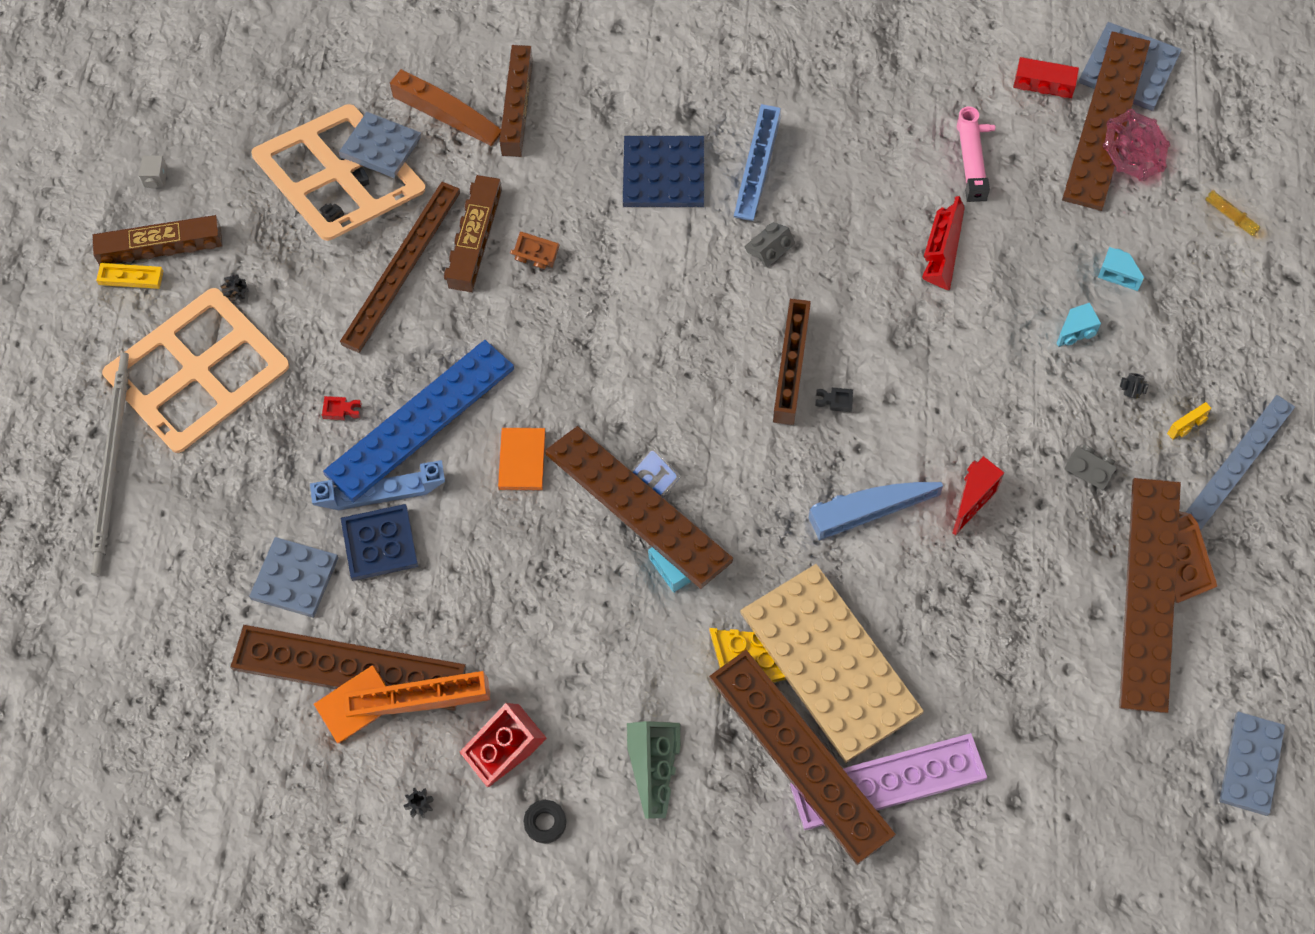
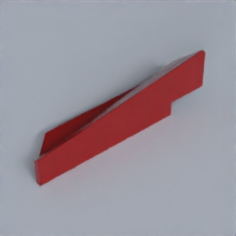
(943, 245)

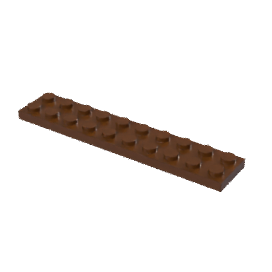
(1111, 97)
(639, 507)
(1150, 595)
(329, 661)
(802, 757)

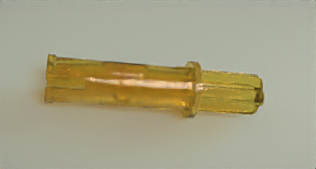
(1234, 214)

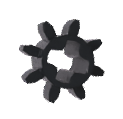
(331, 212)
(234, 287)
(1134, 385)
(412, 801)

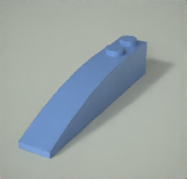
(758, 162)
(868, 505)

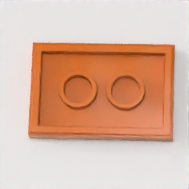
(521, 459)
(333, 706)

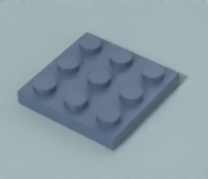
(380, 144)
(294, 577)

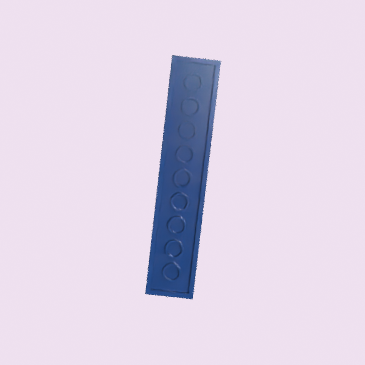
(418, 420)

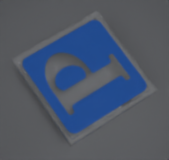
(656, 472)

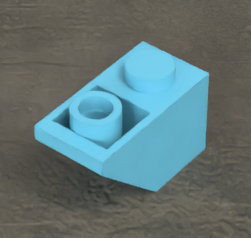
(1079, 324)

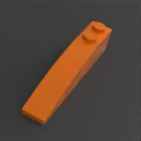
(419, 695)

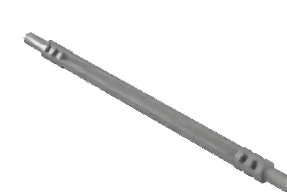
(110, 464)

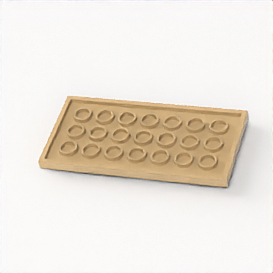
(831, 663)

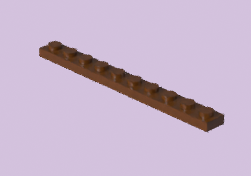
(400, 267)

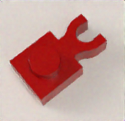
(337, 407)

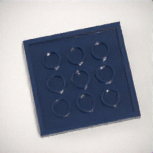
(663, 171)

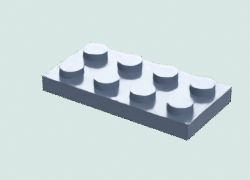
(1252, 763)

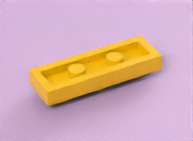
(129, 275)

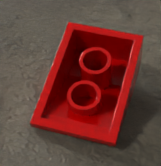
(979, 488)
(502, 743)

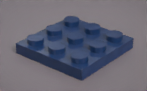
(379, 542)

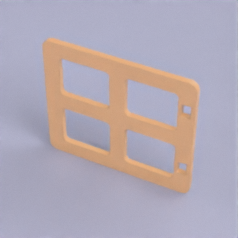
(335, 170)
(197, 369)

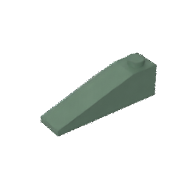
(652, 757)

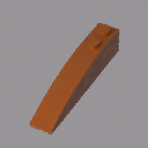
(442, 107)

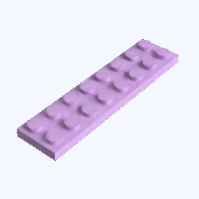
(909, 775)

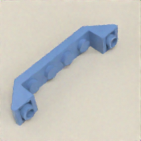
(387, 489)

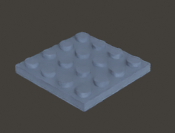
(1156, 69)

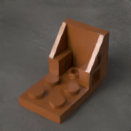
(1193, 565)

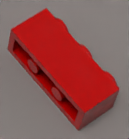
(1046, 77)

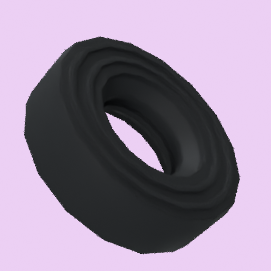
(534, 811)

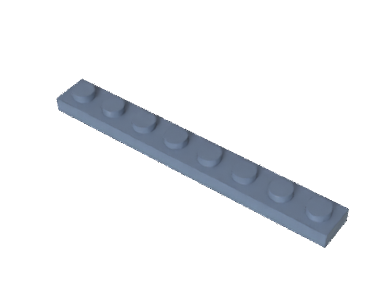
(1240, 460)

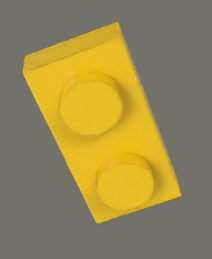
(1185, 424)

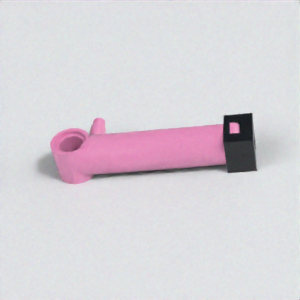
(977, 184)

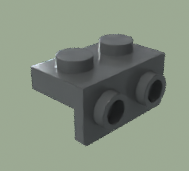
(771, 243)
(1091, 467)

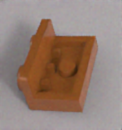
(535, 249)

